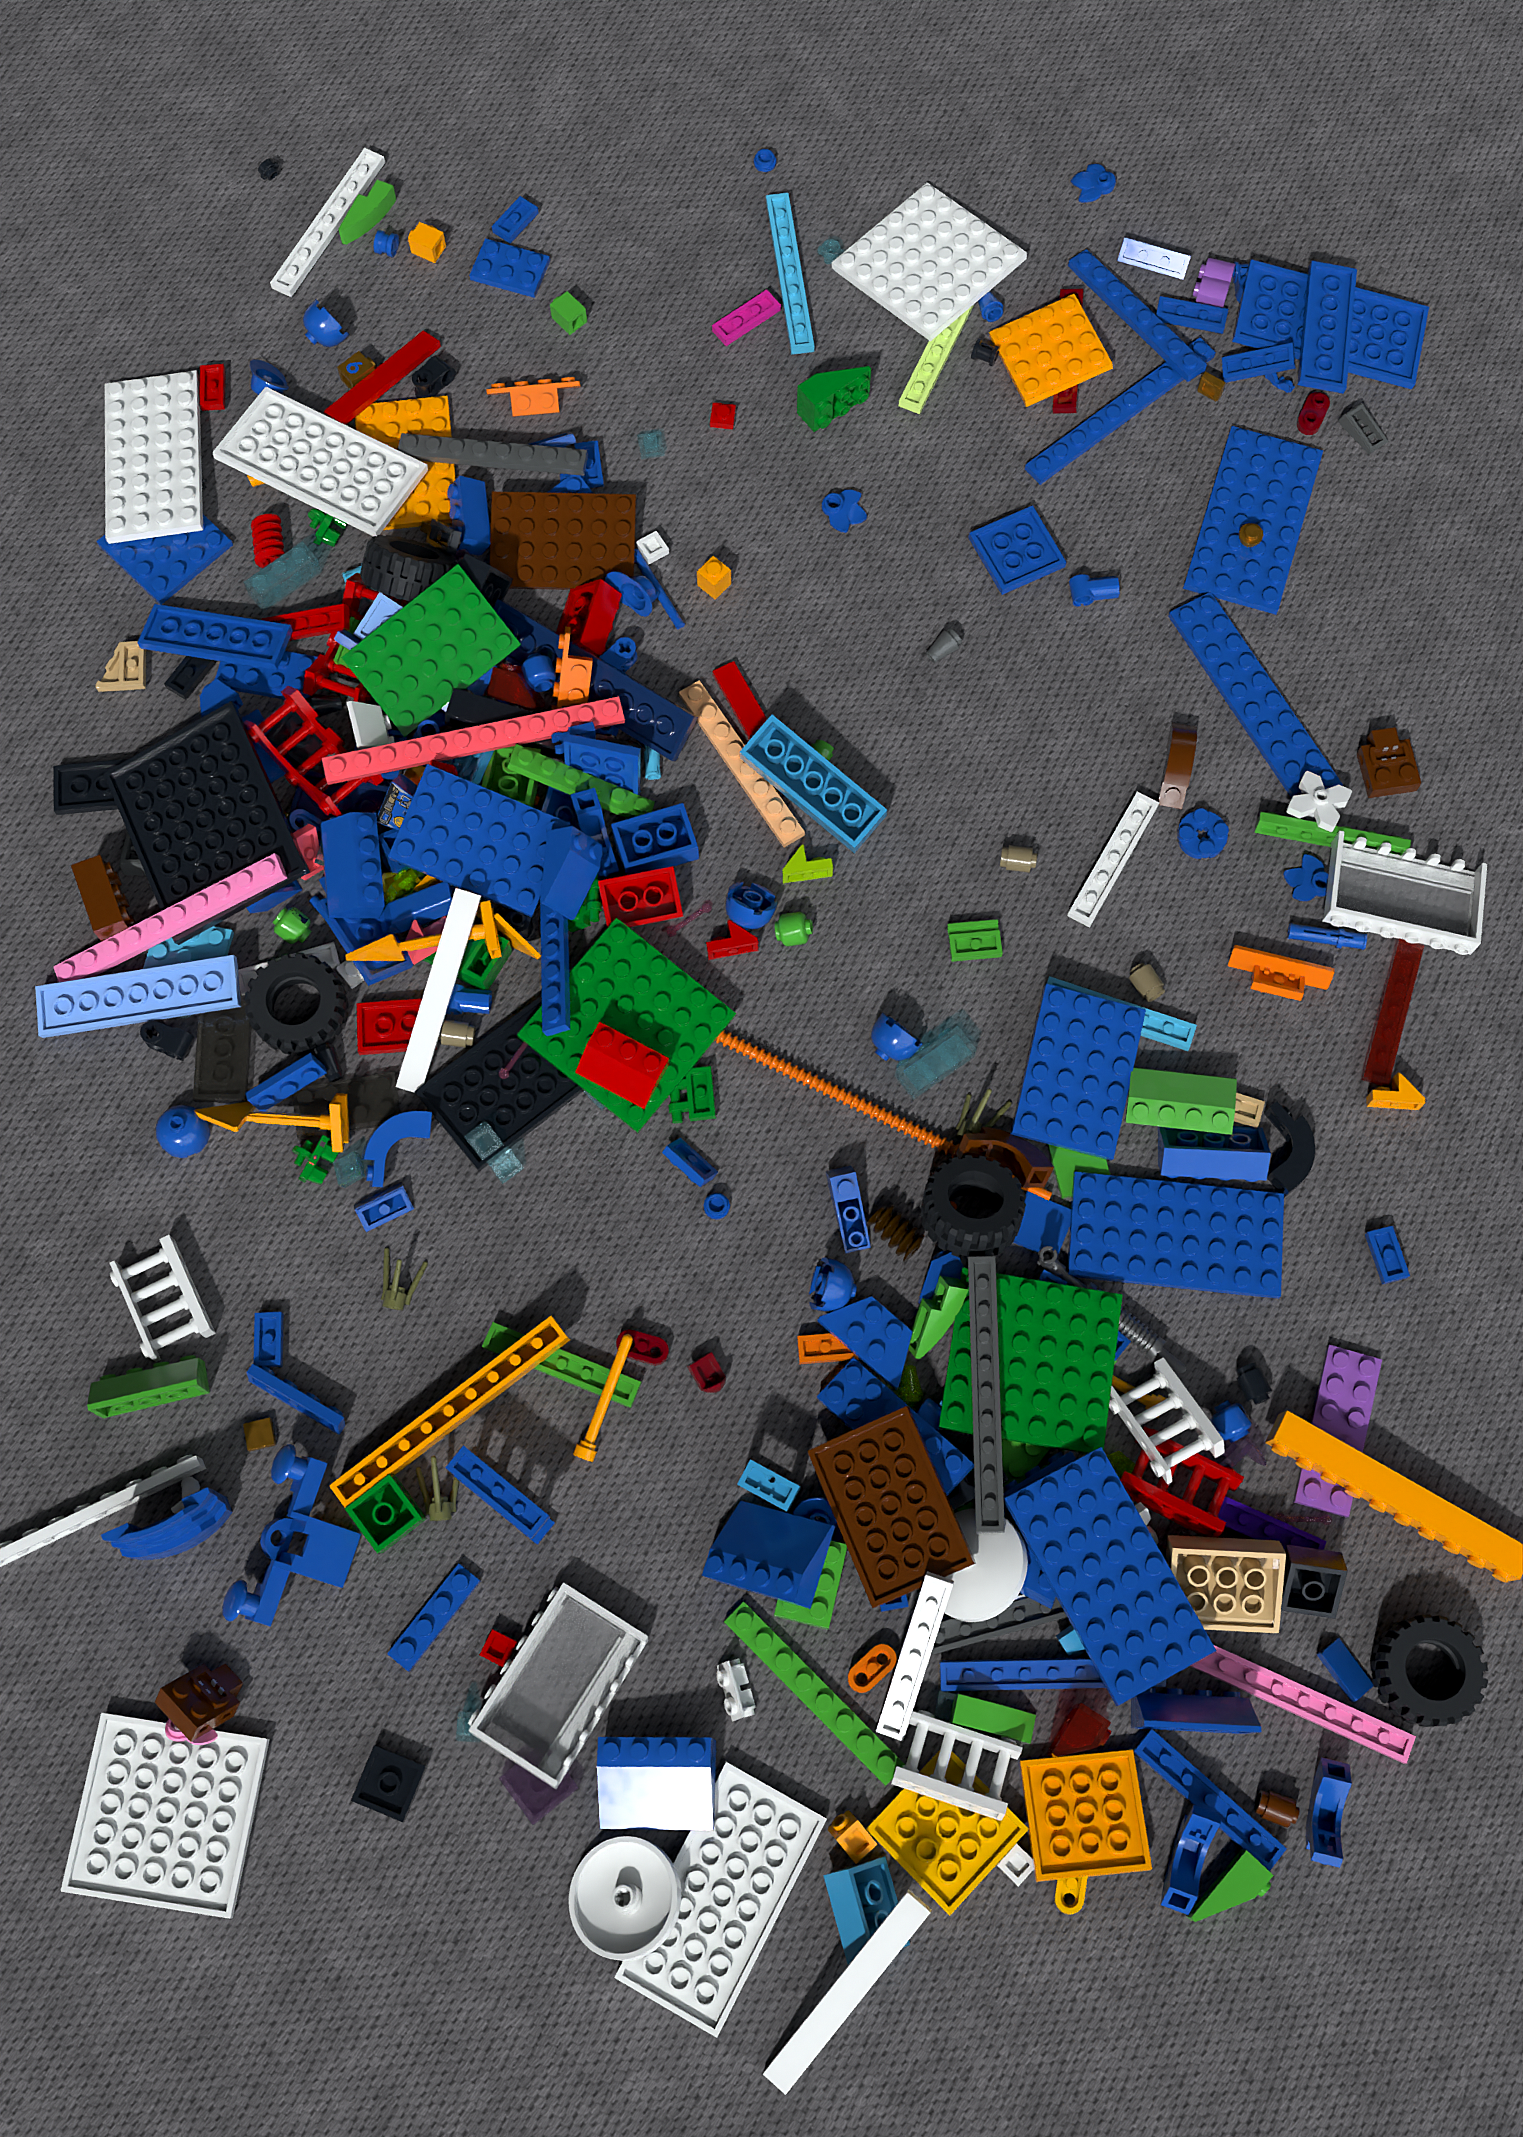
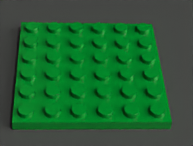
(641, 996)
(1052, 1364)

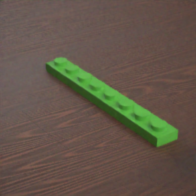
(814, 1693)

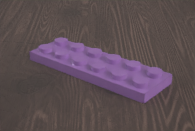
(1344, 1412)

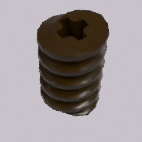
(897, 1231)

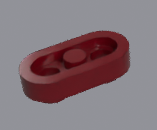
(1313, 411)
(643, 1345)

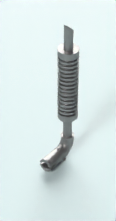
(1127, 1325)

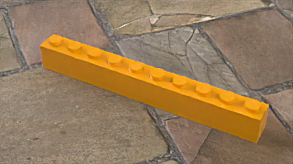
(451, 1410)
(1397, 1495)

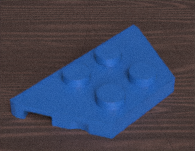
(872, 1336)

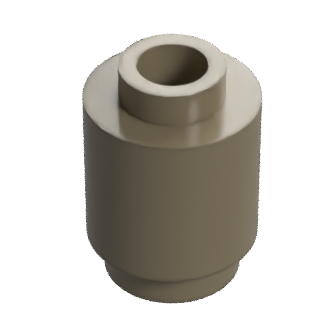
(1018, 858)
(1147, 982)
(457, 1033)

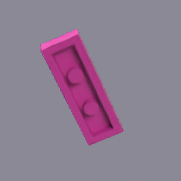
(746, 317)

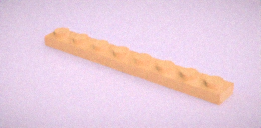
(728, 746)

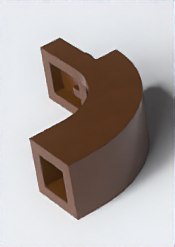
(1178, 765)
(1012, 1152)

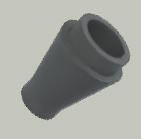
(944, 645)

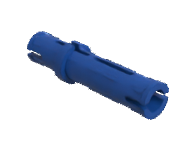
(1327, 936)

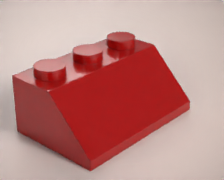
(590, 615)
(641, 897)
(622, 1065)

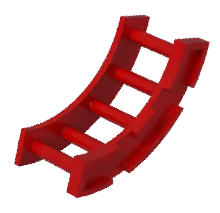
(317, 674)
(331, 745)

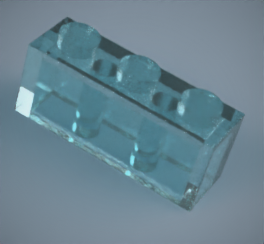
(282, 576)
(934, 1062)

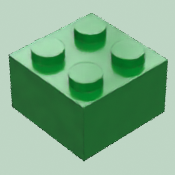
(385, 1513)

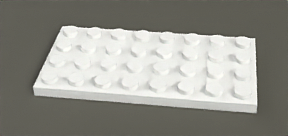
(153, 457)
(320, 461)
(729, 1899)

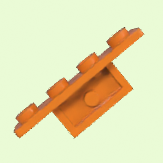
(534, 399)
(574, 676)
(1279, 973)

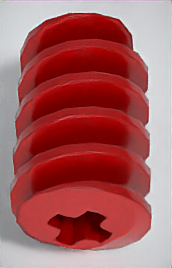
(267, 539)

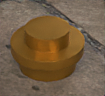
(1250, 534)

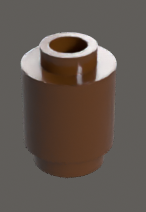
(1276, 1808)

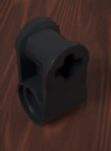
(432, 376)
(169, 1041)

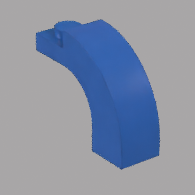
(591, 822)
(403, 1125)
(1326, 1810)
(1187, 1859)

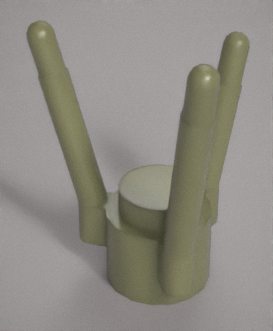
(972, 1125)
(392, 1295)
(438, 1507)

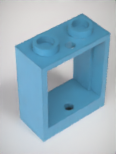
(757, 1480)

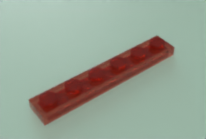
(1392, 1013)

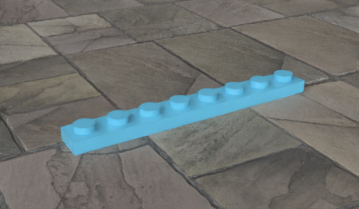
(789, 273)

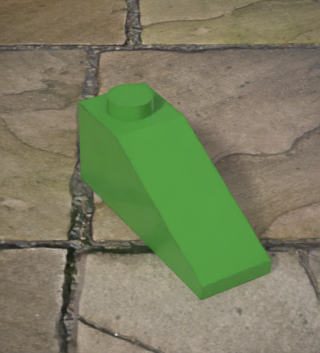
(1238, 1883)

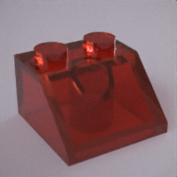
(509, 685)
(1080, 1732)

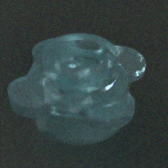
(830, 245)

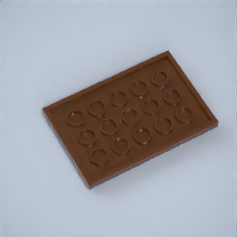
(562, 537)
(890, 1506)

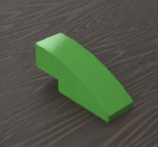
(367, 211)
(936, 1315)
(992, 1718)

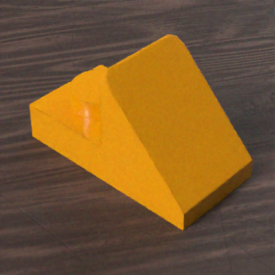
(1402, 1096)

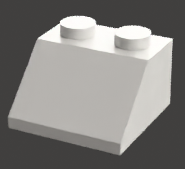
(369, 725)

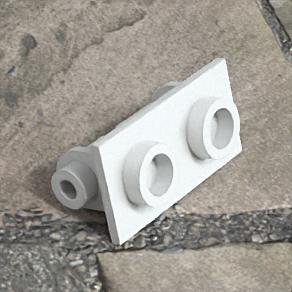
(737, 1702)

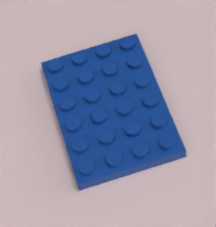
(475, 840)
(1078, 1072)

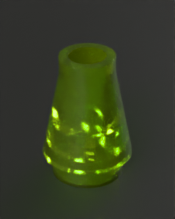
(909, 1387)

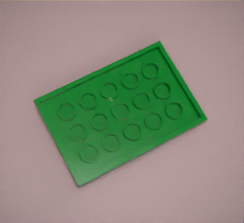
(430, 648)

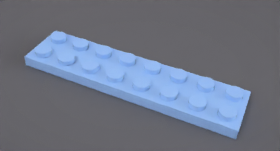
(138, 996)

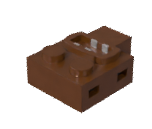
(1388, 764)
(200, 1699)

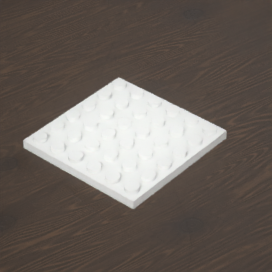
(929, 261)
(165, 1817)

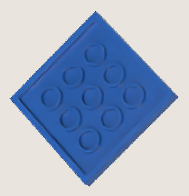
(169, 561)

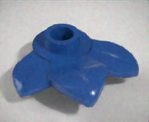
(1094, 182)
(847, 509)
(1305, 879)

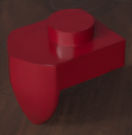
(707, 1373)

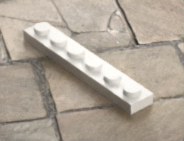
(1113, 859)
(914, 1656)

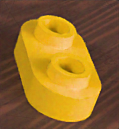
(1073, 1886)

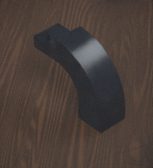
(1299, 1149)

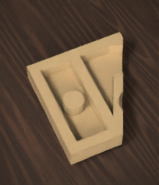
(125, 669)

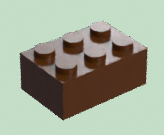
(102, 897)

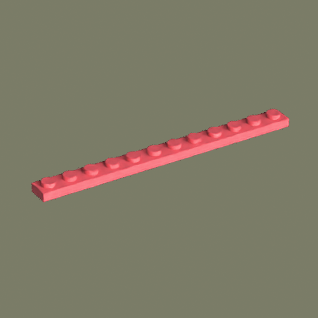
(469, 740)

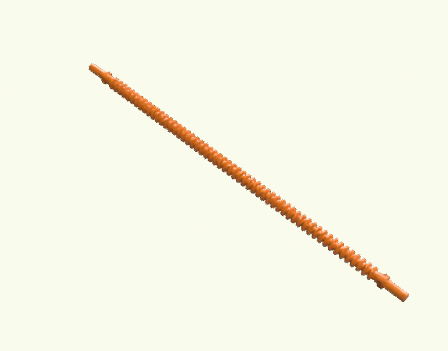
(848, 1098)

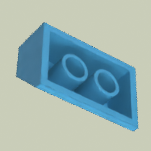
(860, 1902)

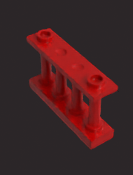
(1182, 1510)

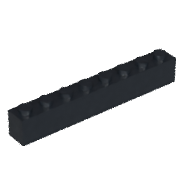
(472, 710)

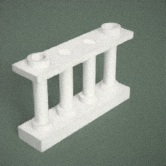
(189, 1299)
(1178, 1398)
(962, 1794)

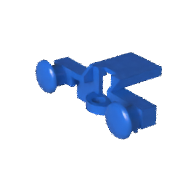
(325, 1553)

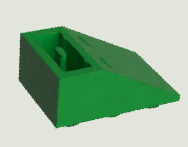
(832, 395)
(477, 965)

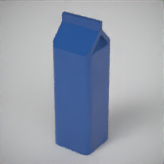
(422, 905)

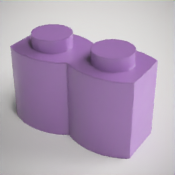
(1215, 282)

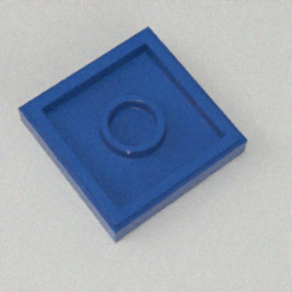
(1043, 1224)

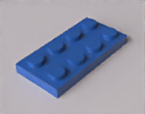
(267, 681)
(359, 932)

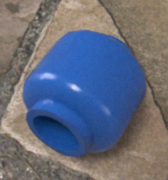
(539, 672)
(1231, 1421)

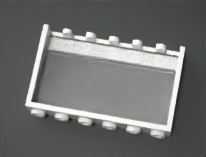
(1405, 896)
(558, 1684)

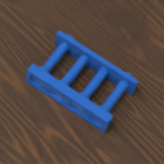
(500, 1495)

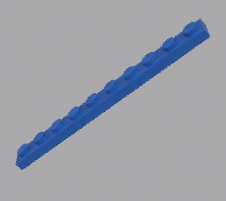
(1110, 417)

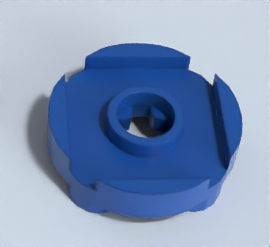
(1202, 820)

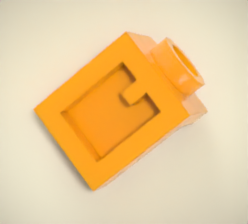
(851, 1836)

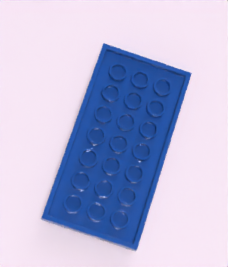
(1384, 332)
(1260, 484)
(1176, 1235)
(1109, 1576)

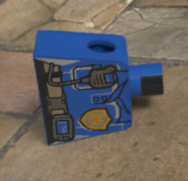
(396, 802)

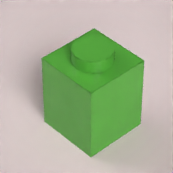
(568, 312)

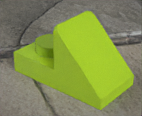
(799, 870)

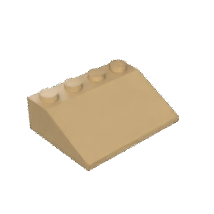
(1230, 1580)

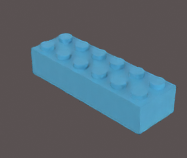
(813, 783)

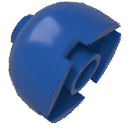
(322, 326)
(750, 906)
(893, 1039)
(182, 1131)
(832, 1286)

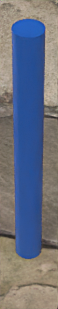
(663, 598)

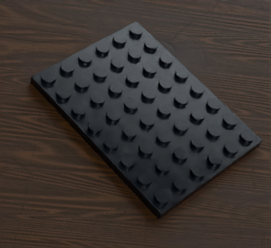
(203, 812)

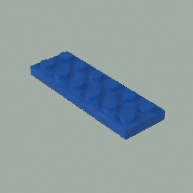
(1327, 327)
(215, 636)
(862, 1398)

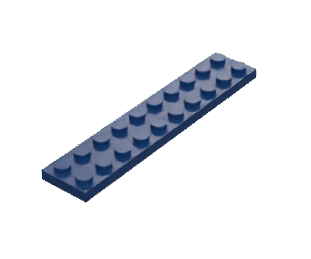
(1251, 694)

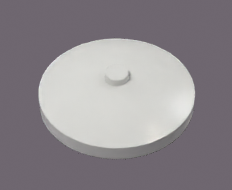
(996, 1577)
(624, 1898)

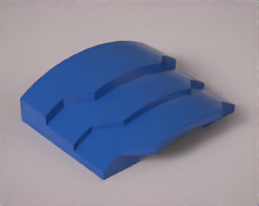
(201, 1517)

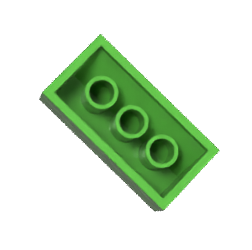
(1181, 1100)
(148, 1387)

